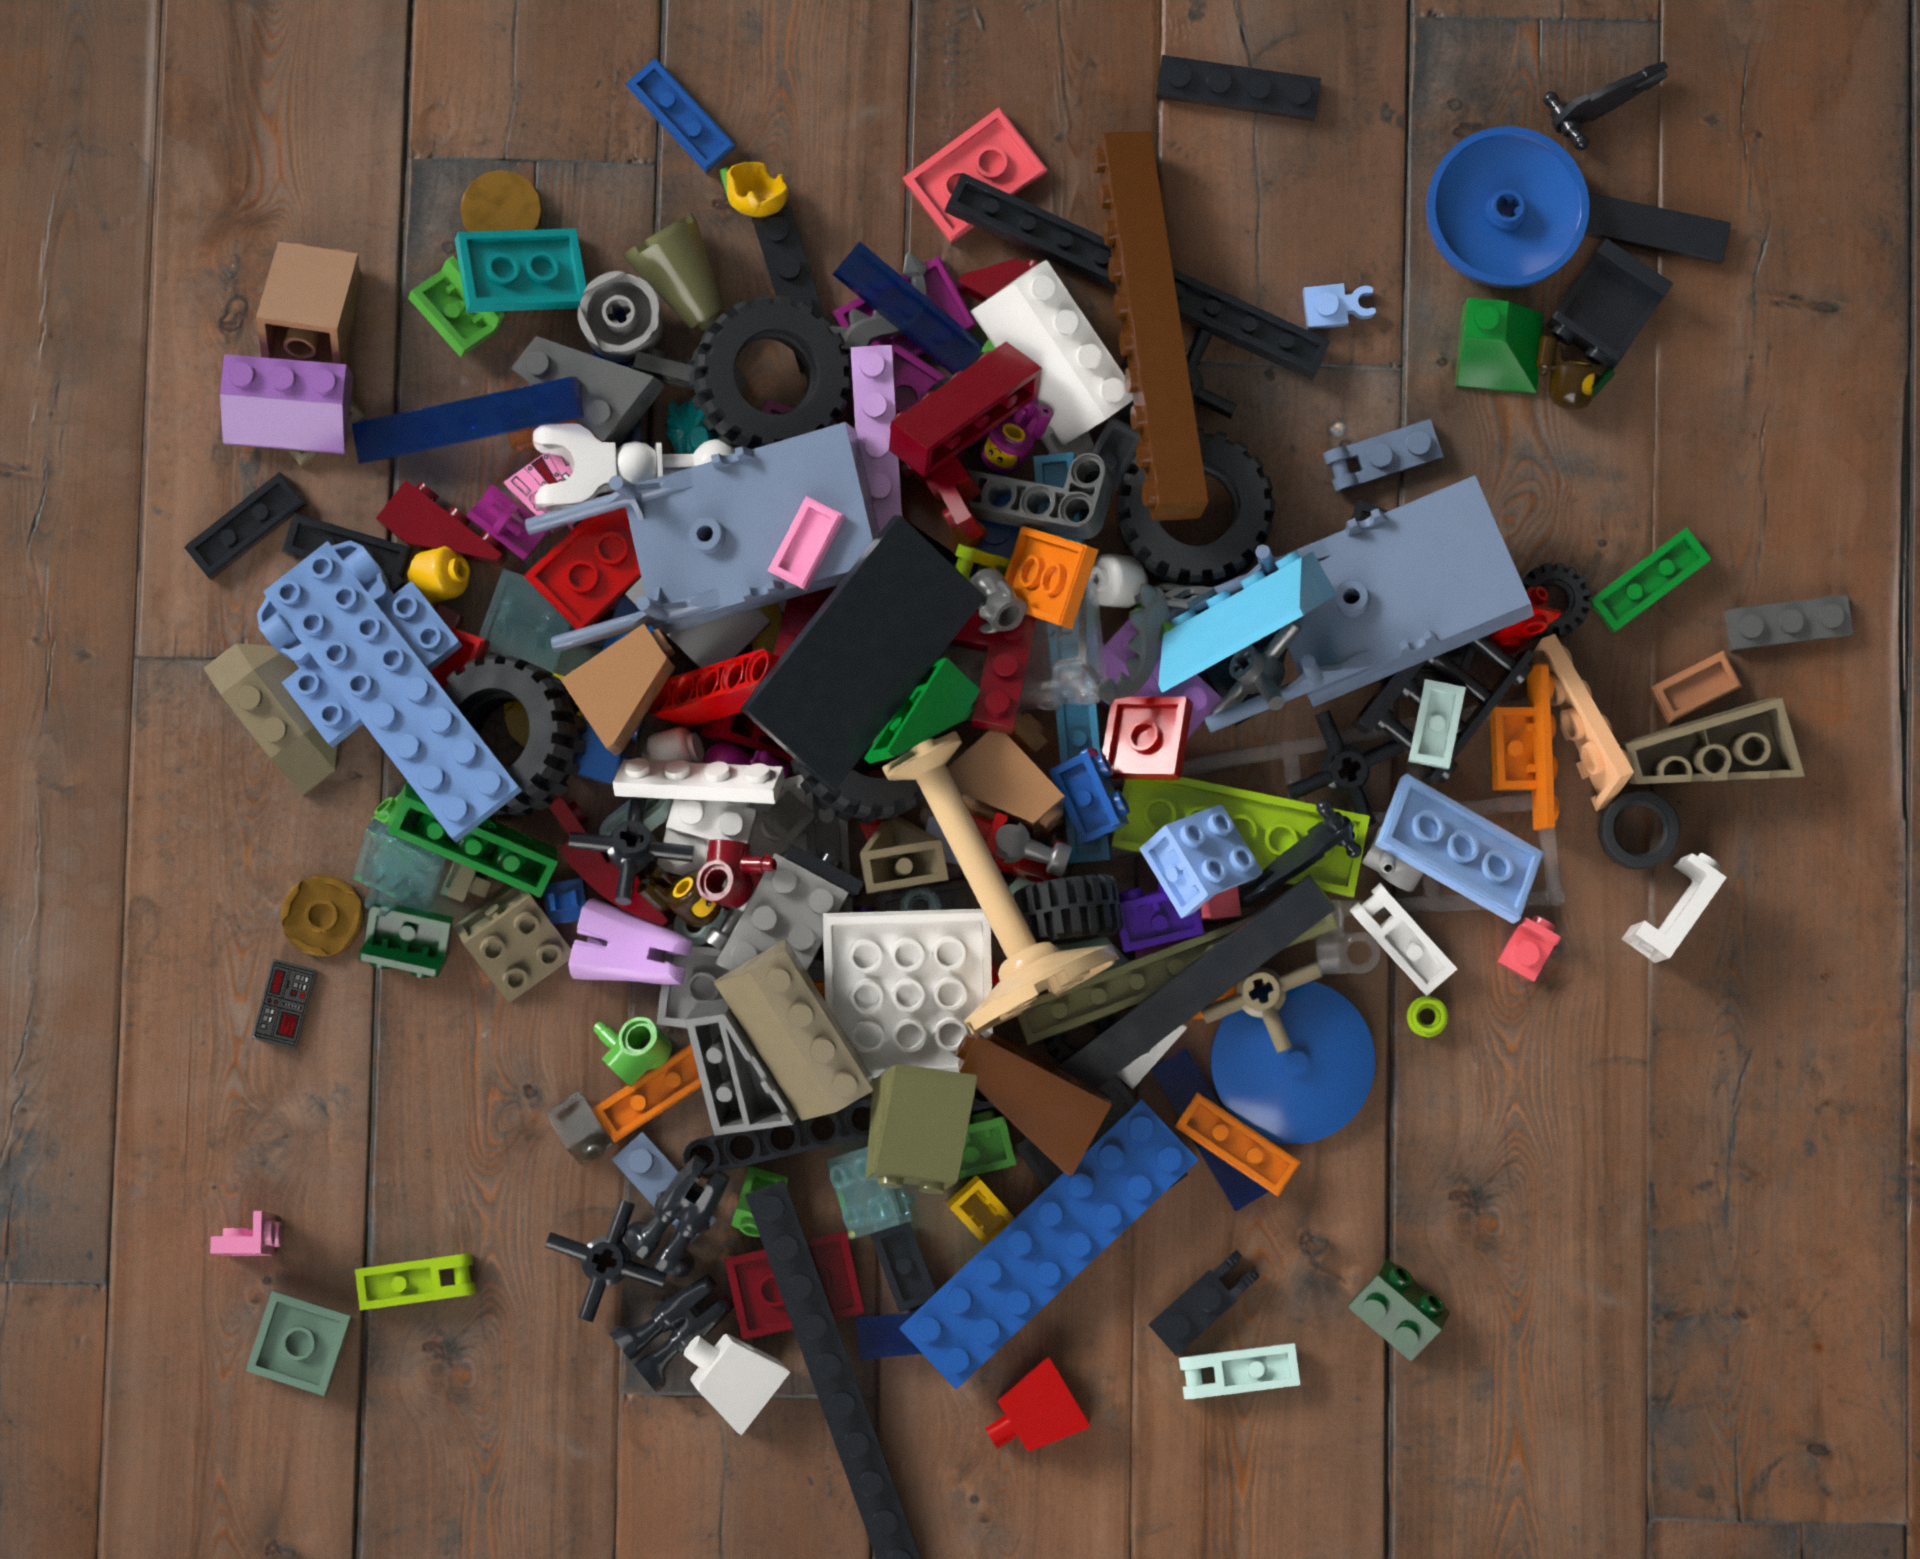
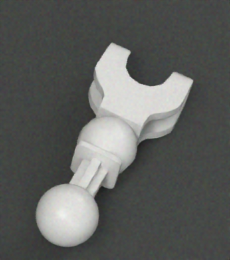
(598, 461)

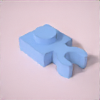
(1329, 306)

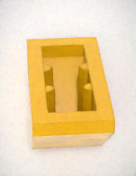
(980, 1210)

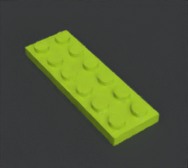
(1263, 820)

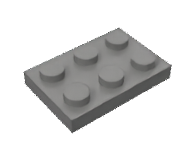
(783, 907)

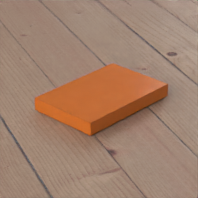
(1050, 575)

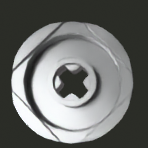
(637, 300)

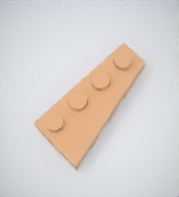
(1584, 724)

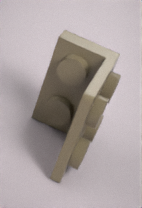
(513, 941)

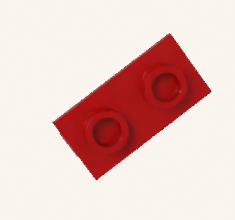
(1515, 635)

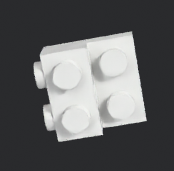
(704, 820)

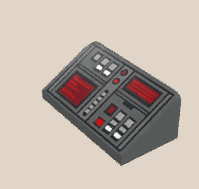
(284, 1003)

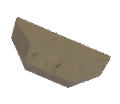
(252, 687)

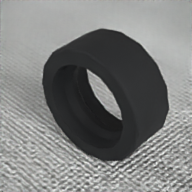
(1664, 811)

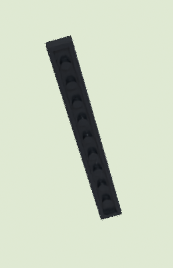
(1089, 256)
(831, 1372)

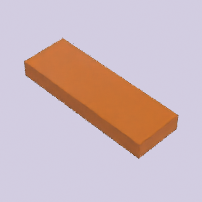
(649, 1095)
(1237, 1144)

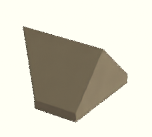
(902, 858)

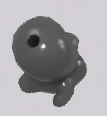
(1001, 606)

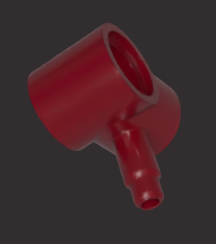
(733, 861)

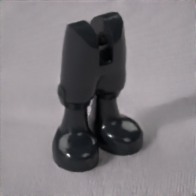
(689, 1205)
(675, 1315)

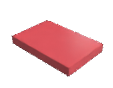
(987, 151)

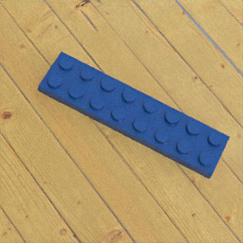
(1048, 1244)

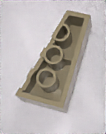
(1728, 745)

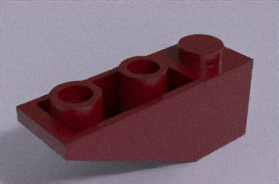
(425, 525)

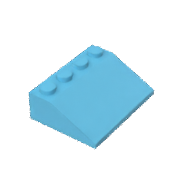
(1242, 618)

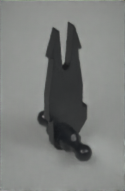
(1568, 118)
(1306, 852)

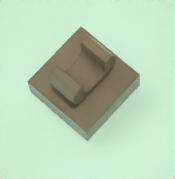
(462, 880)

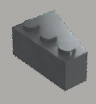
(732, 1074)

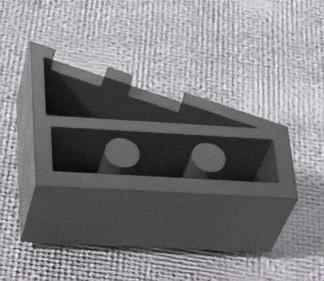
(609, 392)

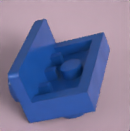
(1090, 795)

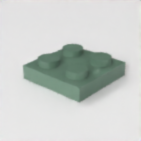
(299, 1343)

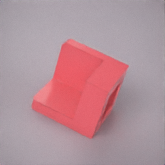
(1222, 906)

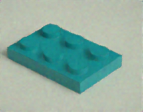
(520, 269)

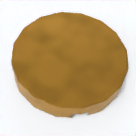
(501, 203)
(322, 915)

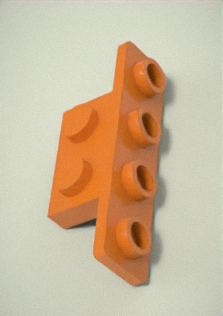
(1524, 748)

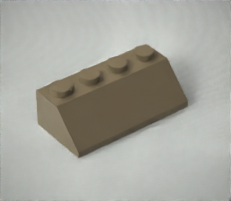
(795, 1032)

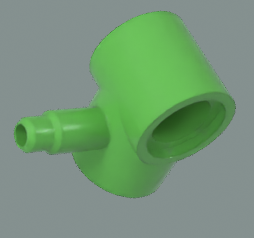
(625, 1053)

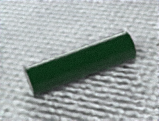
(1604, 378)

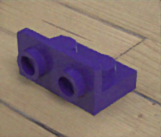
(1153, 920)

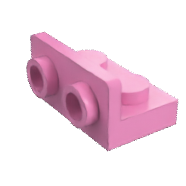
(245, 1242)

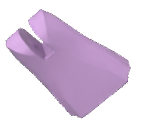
(625, 948)

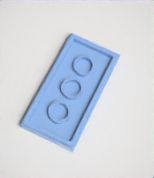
(1459, 848)

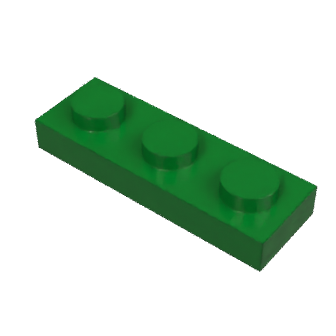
(1649, 580)

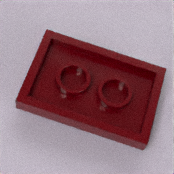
(758, 1298)

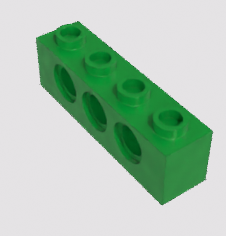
(487, 848)

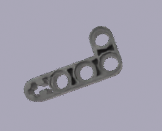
(1063, 501)

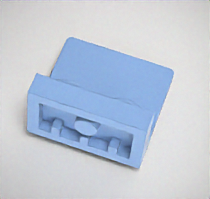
(1199, 858)

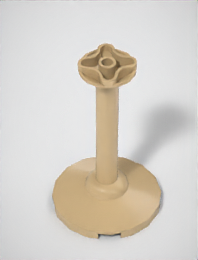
(1029, 964)

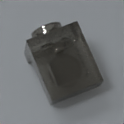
(579, 1128)

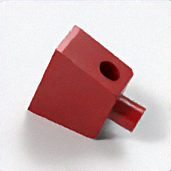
(1037, 1410)

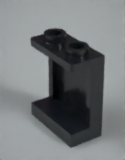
(1608, 305)

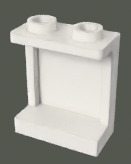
(1662, 942)

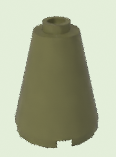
(680, 272)

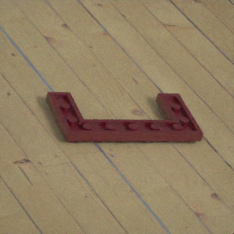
(1003, 666)

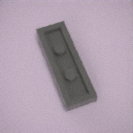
(1788, 623)

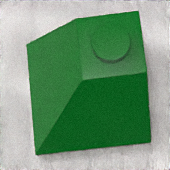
(1498, 346)

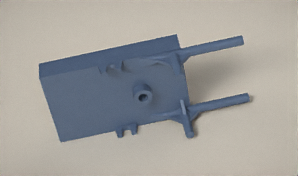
(749, 508)
(1424, 586)

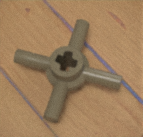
(1267, 1010)

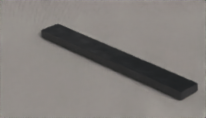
(1199, 984)

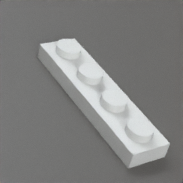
(698, 781)

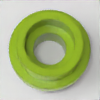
(1440, 1016)

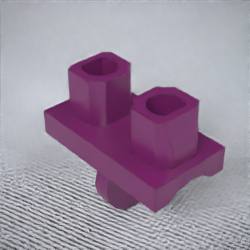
(505, 522)

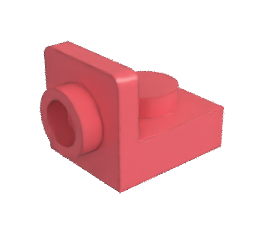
(1529, 947)

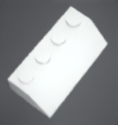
(1048, 327)

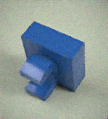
(564, 900)

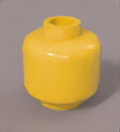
(439, 574)

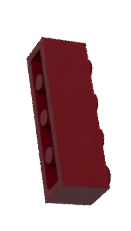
(964, 408)

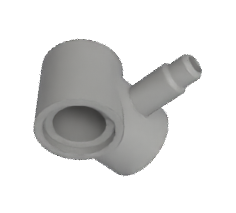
(1388, 866)

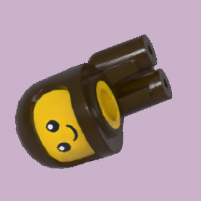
(1569, 381)
(679, 894)

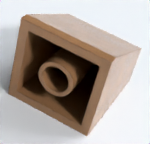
(308, 303)
(621, 685)
(1003, 779)

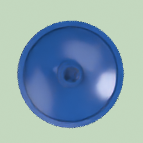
(1507, 207)
(1303, 1089)

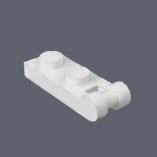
(1404, 941)

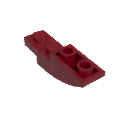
(957, 488)
(597, 870)

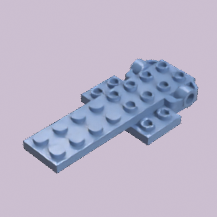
(370, 664)

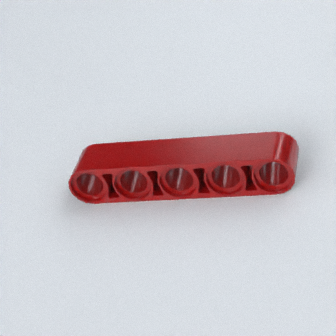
(712, 690)

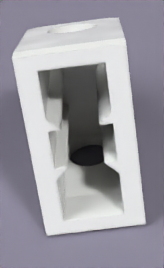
(735, 1378)

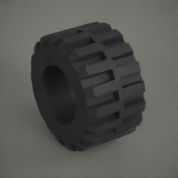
(1071, 908)

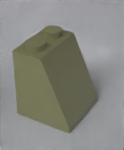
(918, 1127)

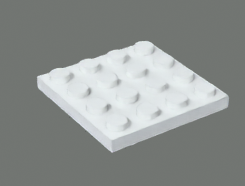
(906, 982)

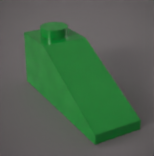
(934, 705)

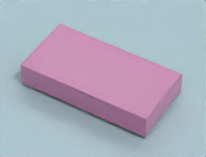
(806, 543)

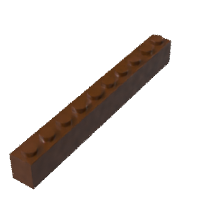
(1151, 327)

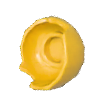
(754, 190)

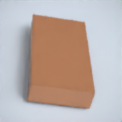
(1695, 687)

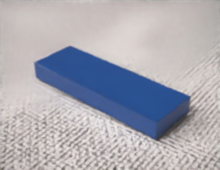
(680, 116)

